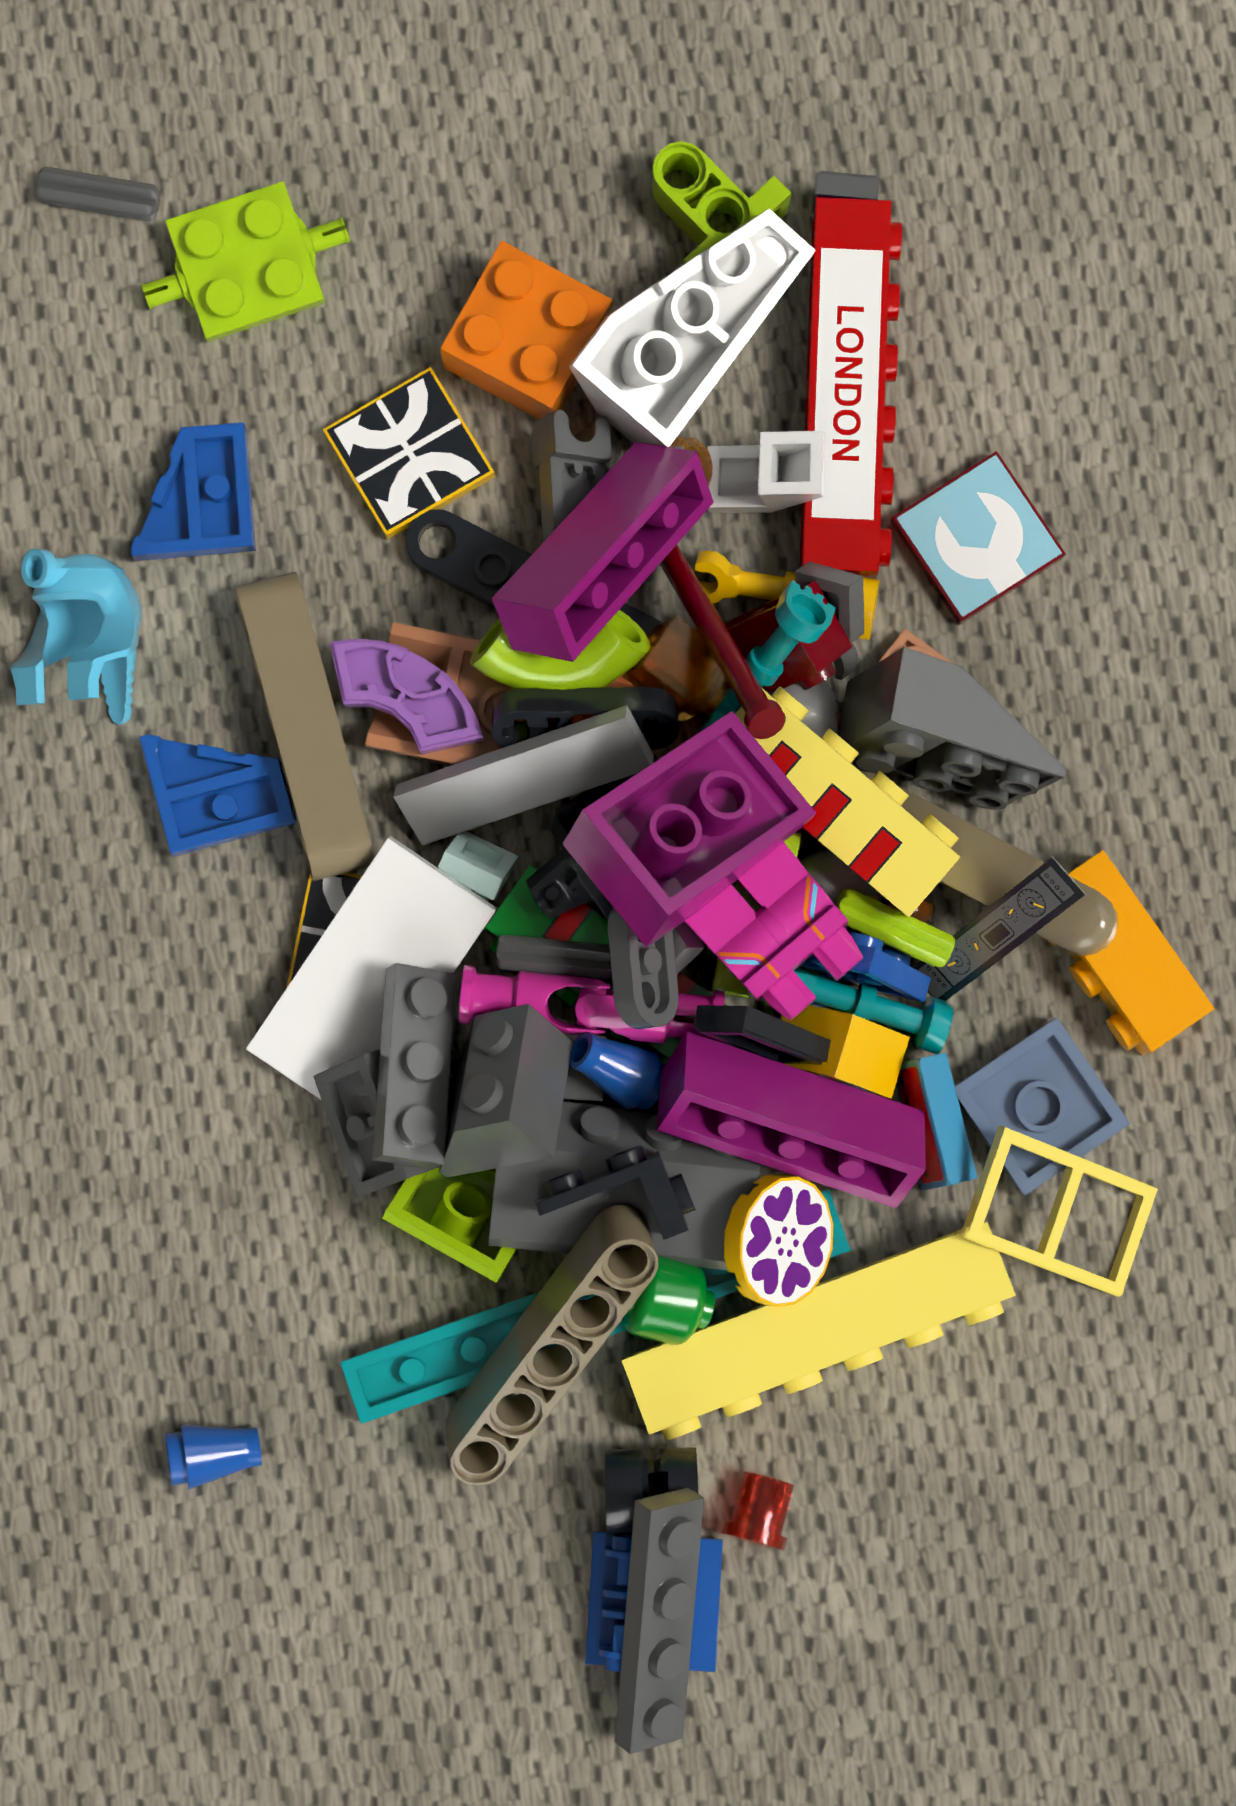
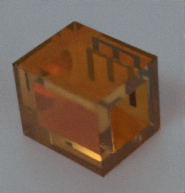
(681, 666)

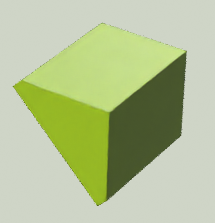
(452, 1218)

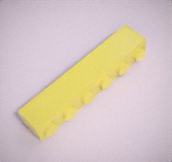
(835, 1323)

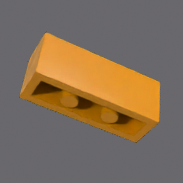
(1138, 970)

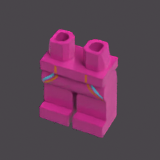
(774, 940)

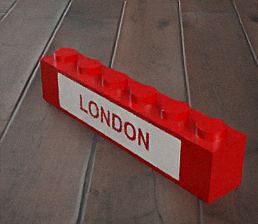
(847, 381)

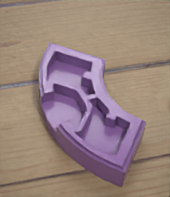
(409, 689)

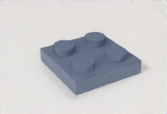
(1045, 1093)

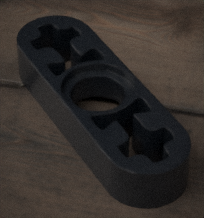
(540, 704)

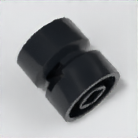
(628, 1477)

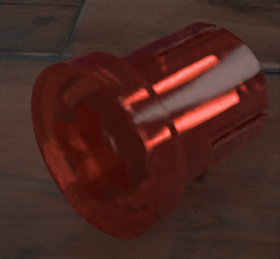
(760, 1511)

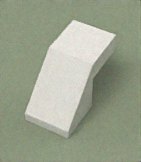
(768, 476)

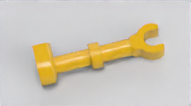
(734, 582)

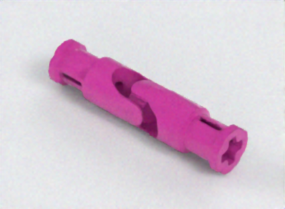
(593, 1007)

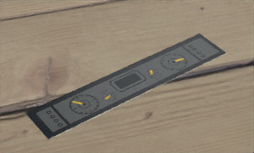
(1003, 928)

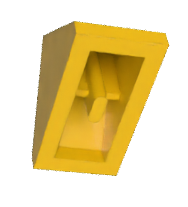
(859, 1050)

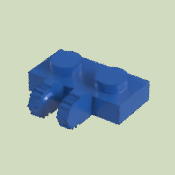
(880, 969)

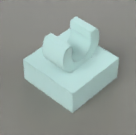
(478, 864)

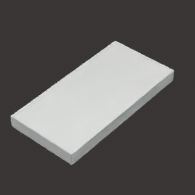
(334, 1005)

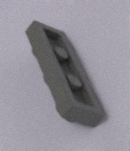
(414, 1066)

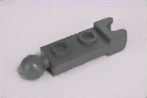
(567, 464)

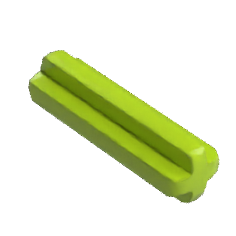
(895, 928)

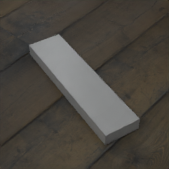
(524, 775)

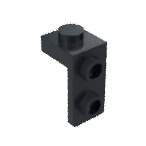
(666, 1194)

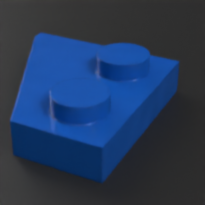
(202, 497)
(214, 793)

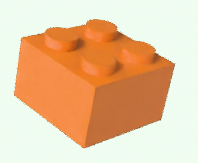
(523, 331)

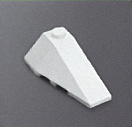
(675, 340)

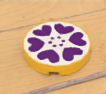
(779, 1240)

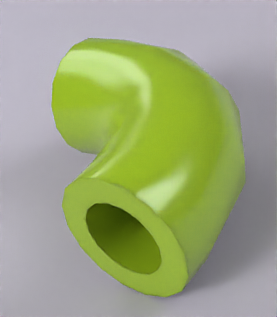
(604, 660)

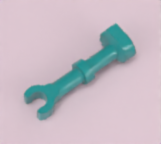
(800, 618)
(927, 1024)

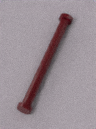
(762, 716)

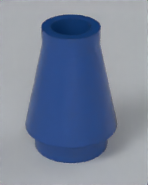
(619, 1069)
(209, 1453)

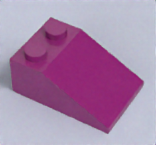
(686, 827)

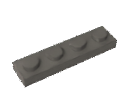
(659, 1619)

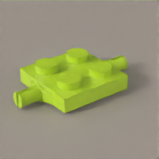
(245, 261)

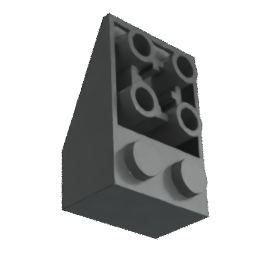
(942, 731)

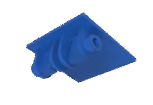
(609, 1598)

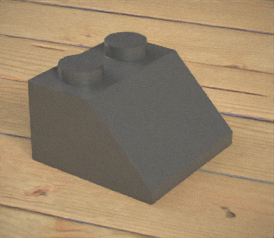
(507, 1092)

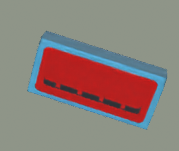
(930, 1088)

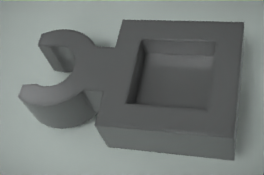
(846, 594)

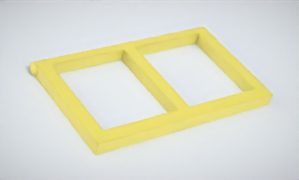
(1060, 1211)

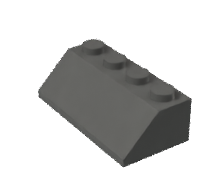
(584, 1142)

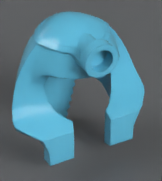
(86, 615)

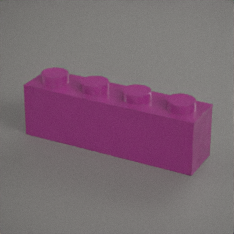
(603, 551)
(791, 1120)

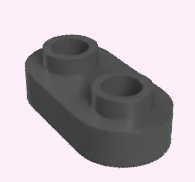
(642, 976)

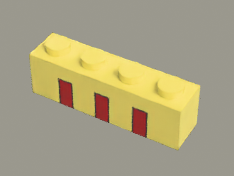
(857, 815)

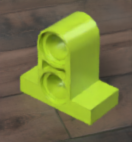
(709, 195)

